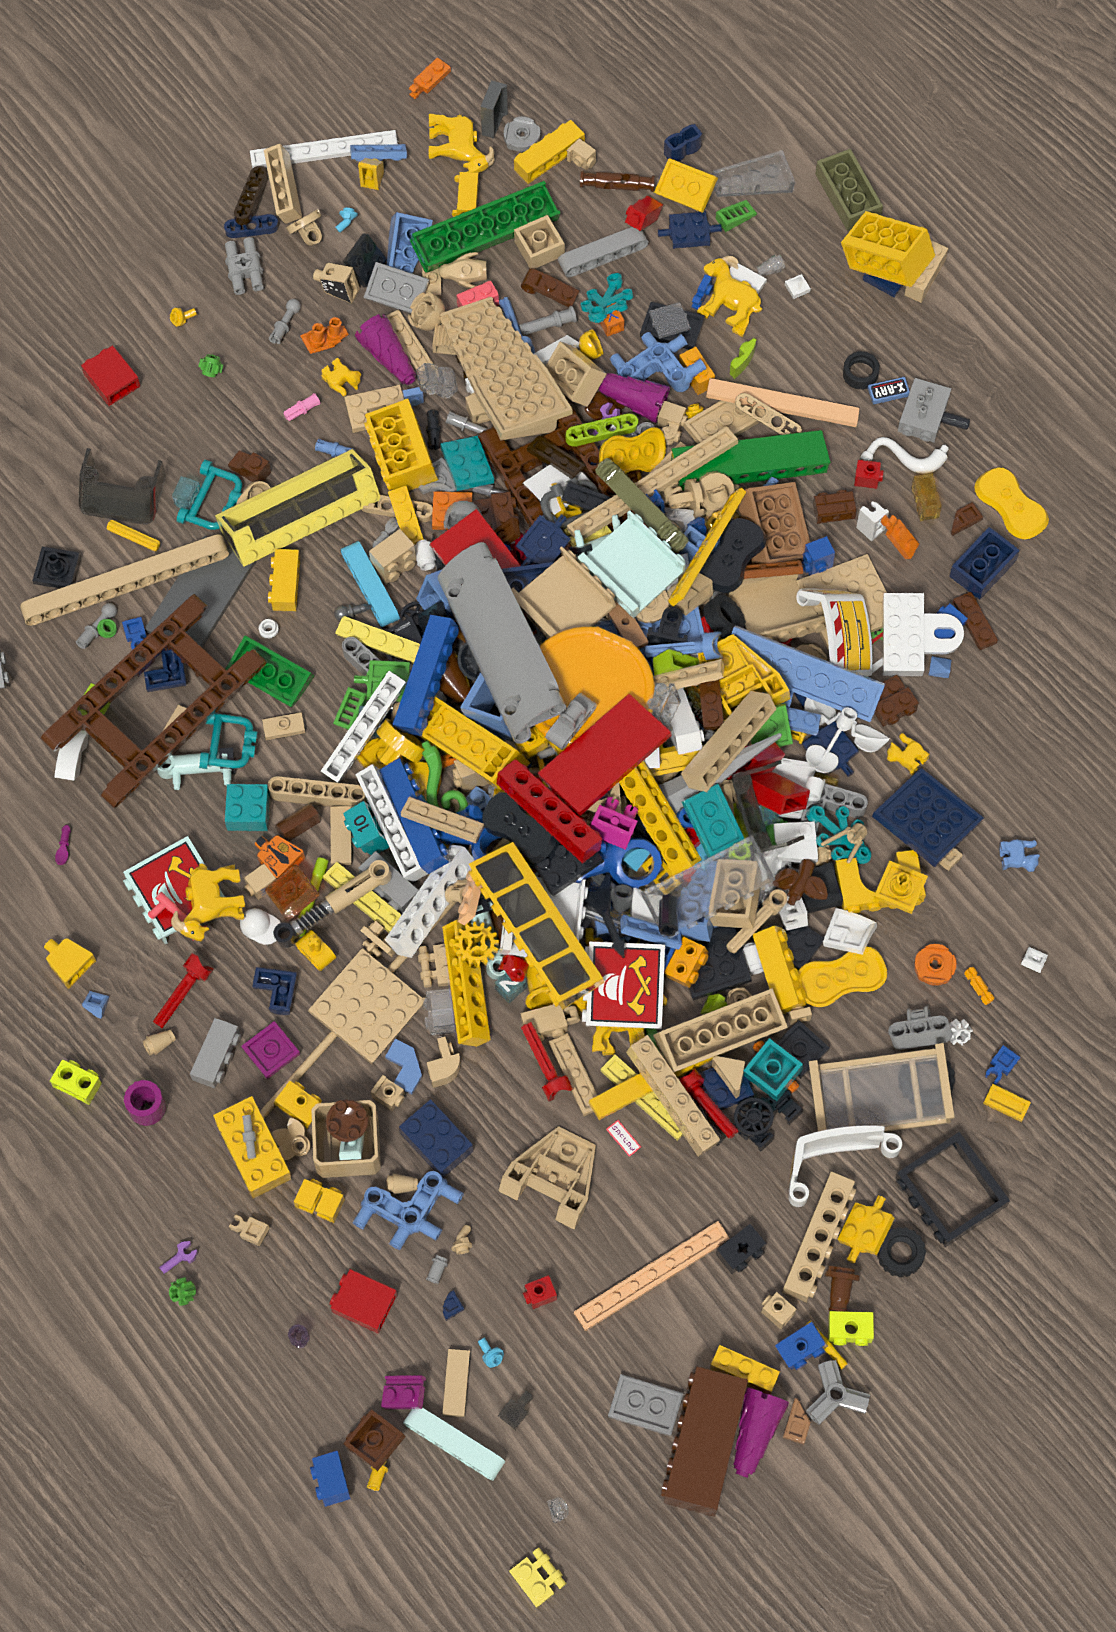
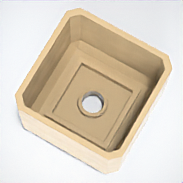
(327, 1148)

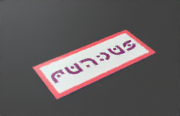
(623, 1138)

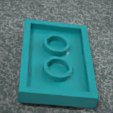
(467, 463)
(713, 820)

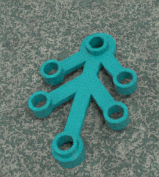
(599, 313)
(844, 854)

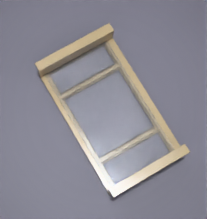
(883, 1091)

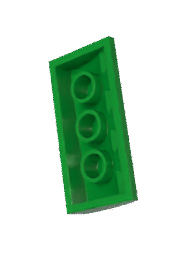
(279, 675)

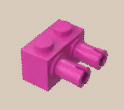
(613, 826)

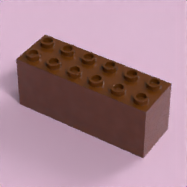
(704, 1441)

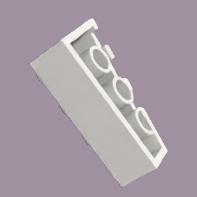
(684, 728)

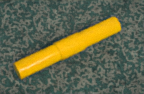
(833, 1352)

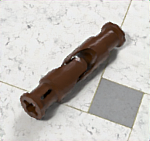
(610, 180)

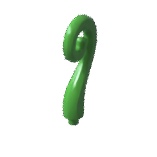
(434, 763)

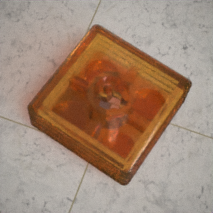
(292, 892)

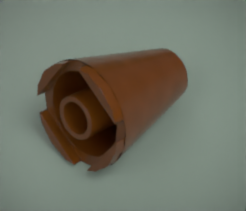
(454, 682)

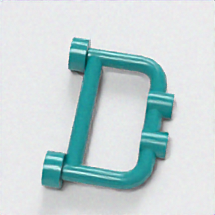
(207, 469)
(247, 752)

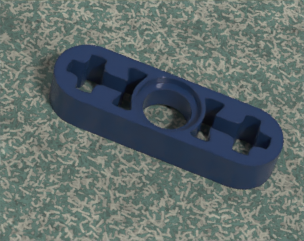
(265, 229)

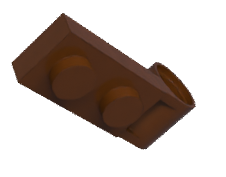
(548, 286)

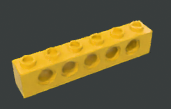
(659, 819)
(466, 991)

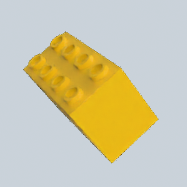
(888, 248)
(400, 446)
(268, 1167)

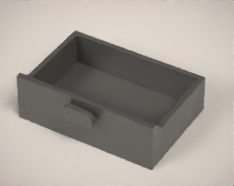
(493, 108)

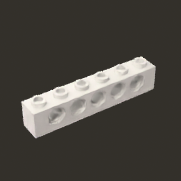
(364, 727)
(389, 822)
(428, 903)

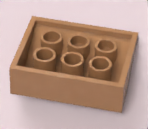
(781, 517)

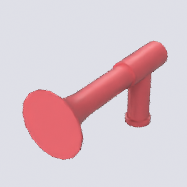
(165, 902)

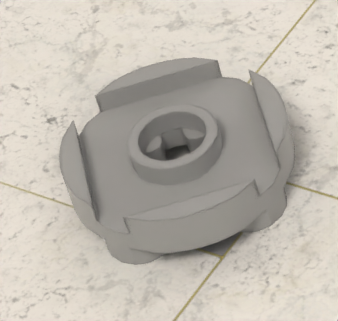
(519, 125)

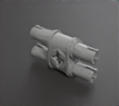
(244, 266)

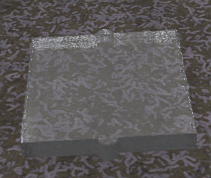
(669, 320)

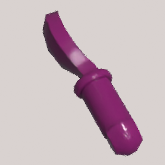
(62, 854)

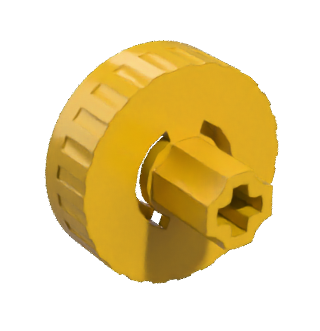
(398, 744)

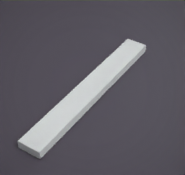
(326, 148)

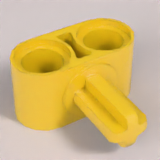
(315, 950)

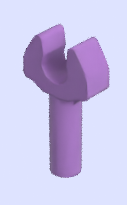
(605, 412)
(180, 1256)

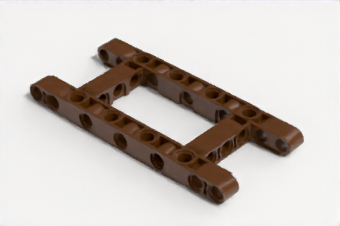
(523, 461)
(181, 729)

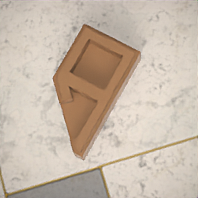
(797, 1424)

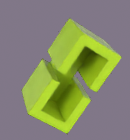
(671, 661)

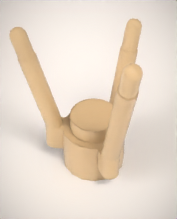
(854, 835)

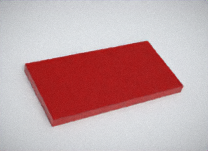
(467, 533)
(604, 754)

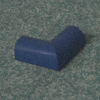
(170, 676)
(282, 987)

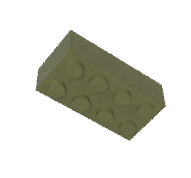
(847, 187)

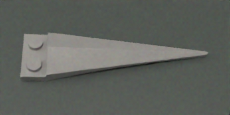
(678, 791)

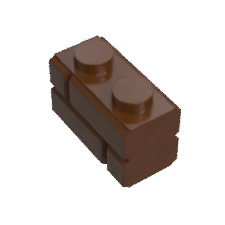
(834, 506)

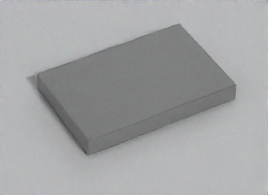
(394, 287)
(645, 1405)

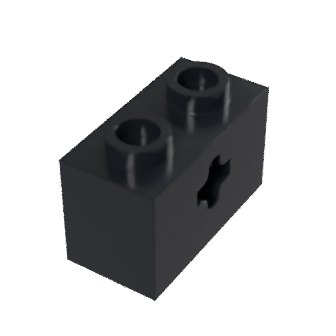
(746, 1238)

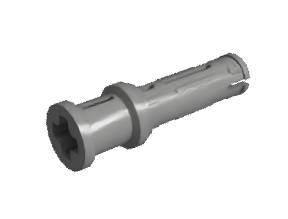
(556, 319)

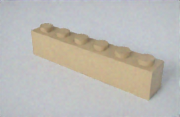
(728, 741)

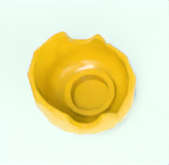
(590, 345)

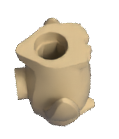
(464, 270)

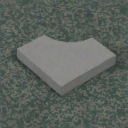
(444, 481)

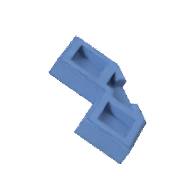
(406, 1058)

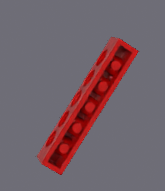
(581, 847)

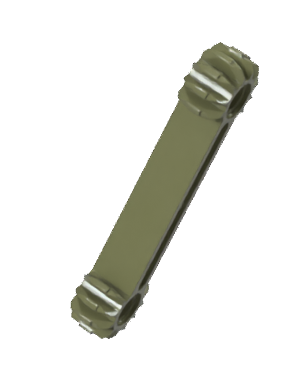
(641, 504)

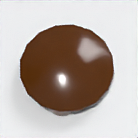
(347, 1120)

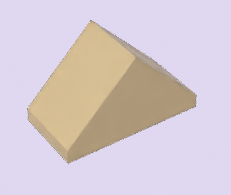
(730, 1072)

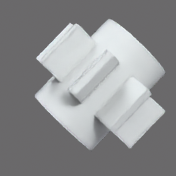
(960, 1031)

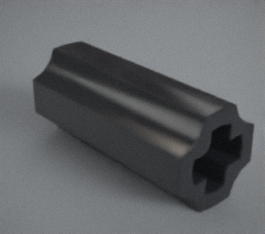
(668, 915)

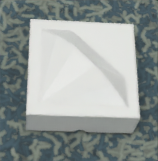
(797, 286)
(1034, 959)

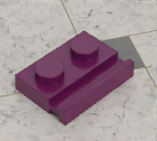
(403, 1392)

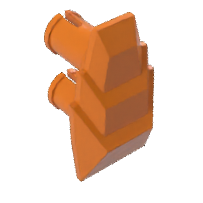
(324, 338)

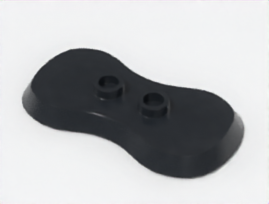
(737, 546)
(510, 821)

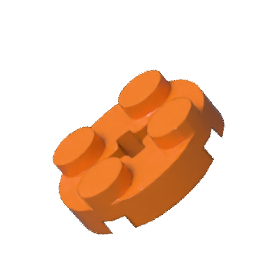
(943, 957)

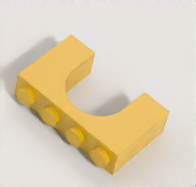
(856, 895)

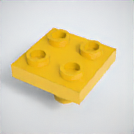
(900, 887)

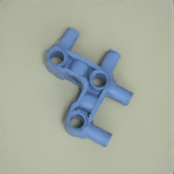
(659, 358)
(419, 1206)

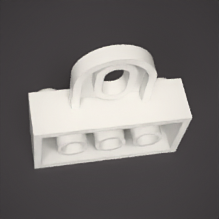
(910, 634)

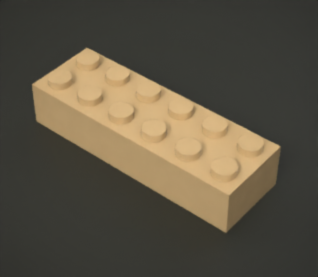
(720, 1030)

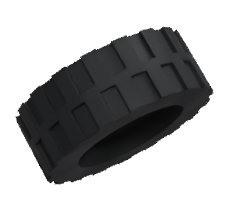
(723, 614)
(902, 1268)

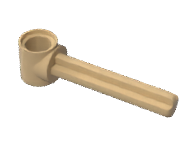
(762, 915)

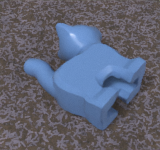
(1016, 856)

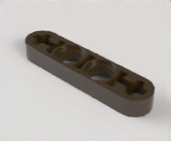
(250, 195)

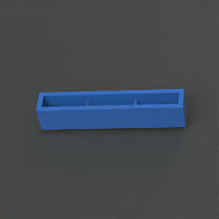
(426, 675)
(423, 839)

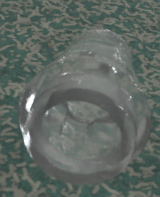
(772, 265)

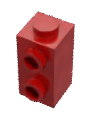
(643, 213)

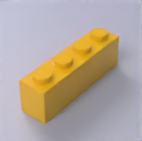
(547, 152)
(779, 968)

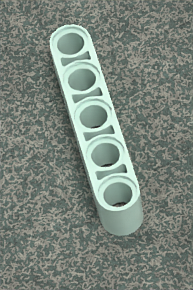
(454, 1442)

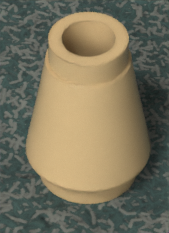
(157, 1042)
(400, 1183)

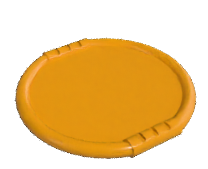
(597, 666)

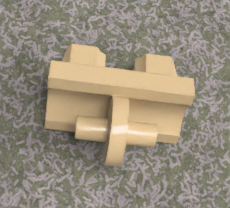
(373, 933)

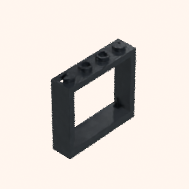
(977, 1168)

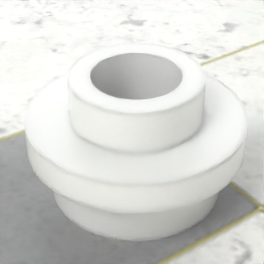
(268, 623)

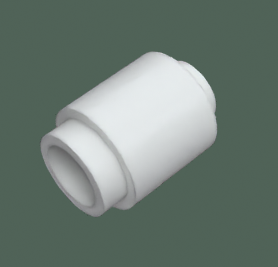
(425, 555)
(752, 959)

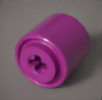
(141, 1093)

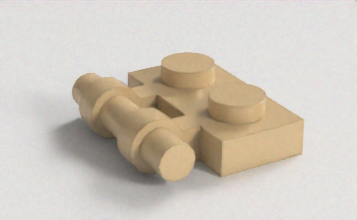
(440, 960)

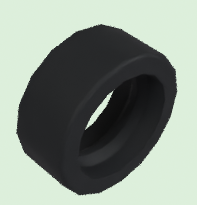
(861, 357)

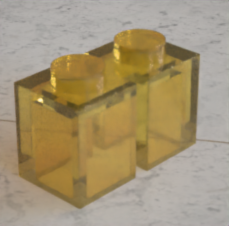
(924, 491)

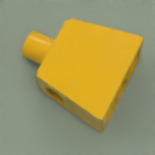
(68, 960)

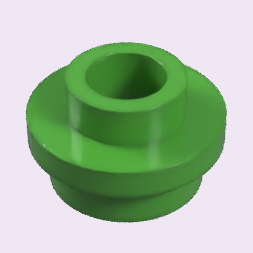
(110, 625)

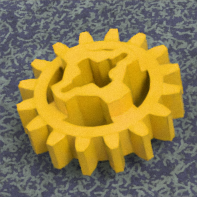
(483, 950)

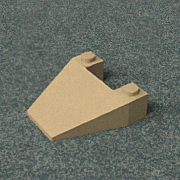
(557, 1167)

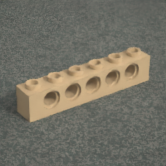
(673, 1095)
(795, 1285)

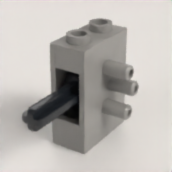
(926, 411)

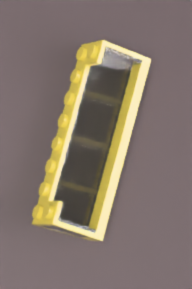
(298, 507)

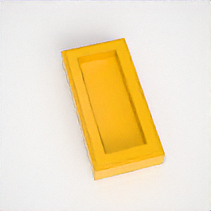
(1007, 1102)

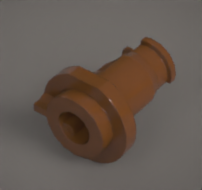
(841, 1287)

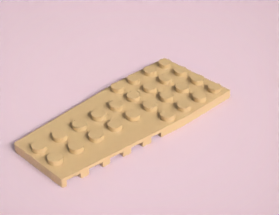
(502, 369)

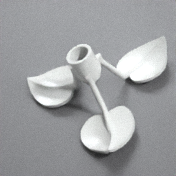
(865, 737)

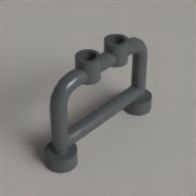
(556, 491)

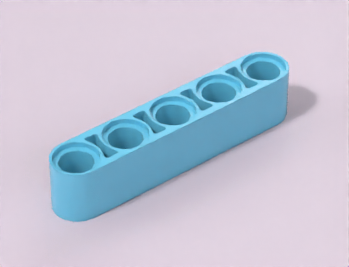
(370, 584)

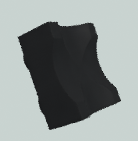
(834, 897)

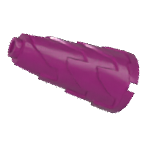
(386, 348)
(641, 396)
(757, 1427)

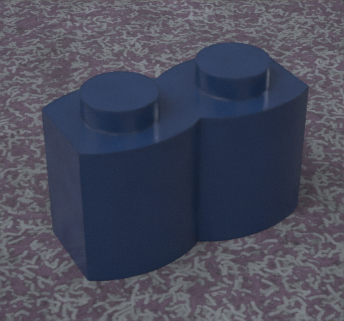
(683, 143)

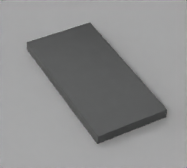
(214, 585)

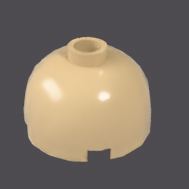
(426, 311)

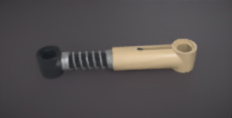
(335, 902)

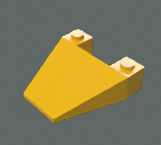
(745, 673)

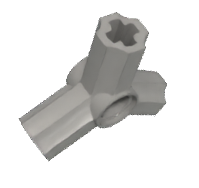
(826, 1404)

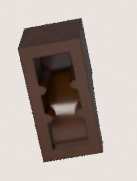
(250, 466)

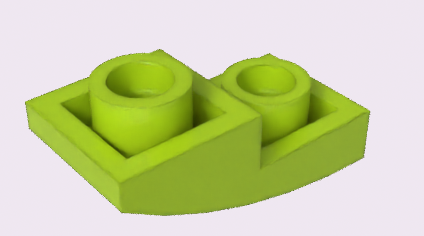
(746, 354)

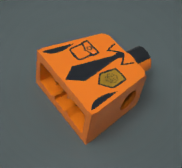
(278, 854)

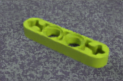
(600, 426)

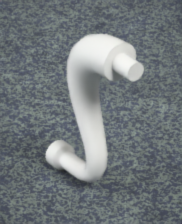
(917, 465)

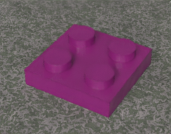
(270, 1050)

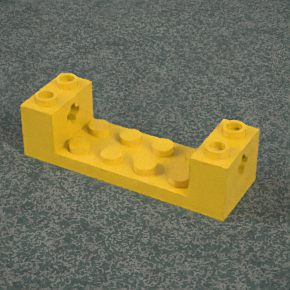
(469, 742)

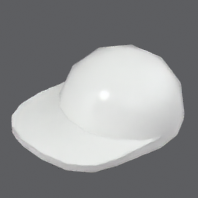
(259, 926)

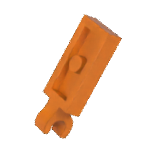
(429, 78)
(900, 536)

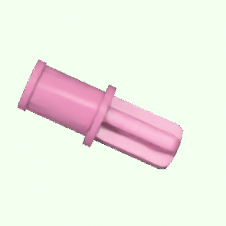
(301, 407)

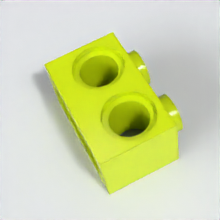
(73, 1085)

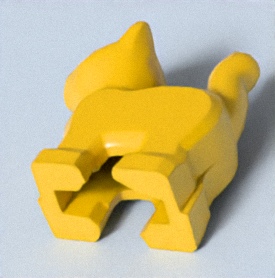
(339, 376)
(908, 757)

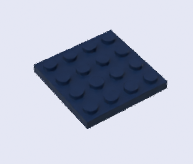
(927, 817)

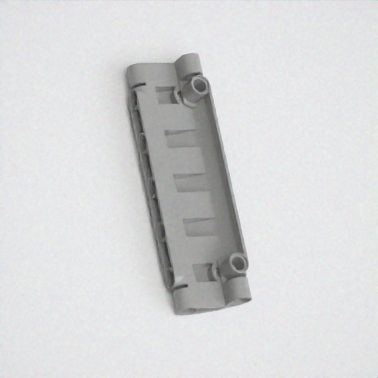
(500, 641)

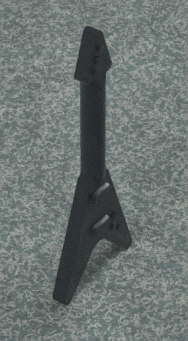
(601, 903)

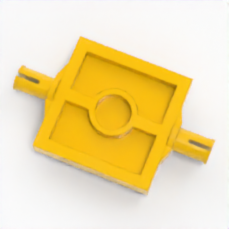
(866, 1229)

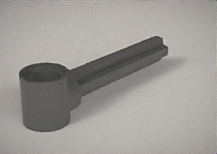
(620, 894)

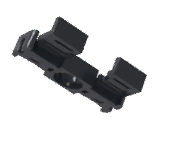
(783, 1105)

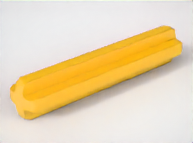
(133, 535)

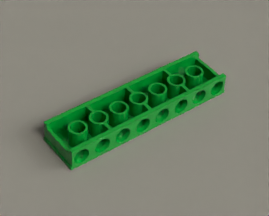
(482, 226)
(766, 455)

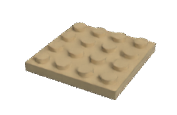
(855, 577)
(366, 1006)

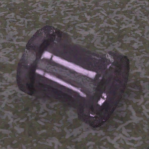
(292, 1336)

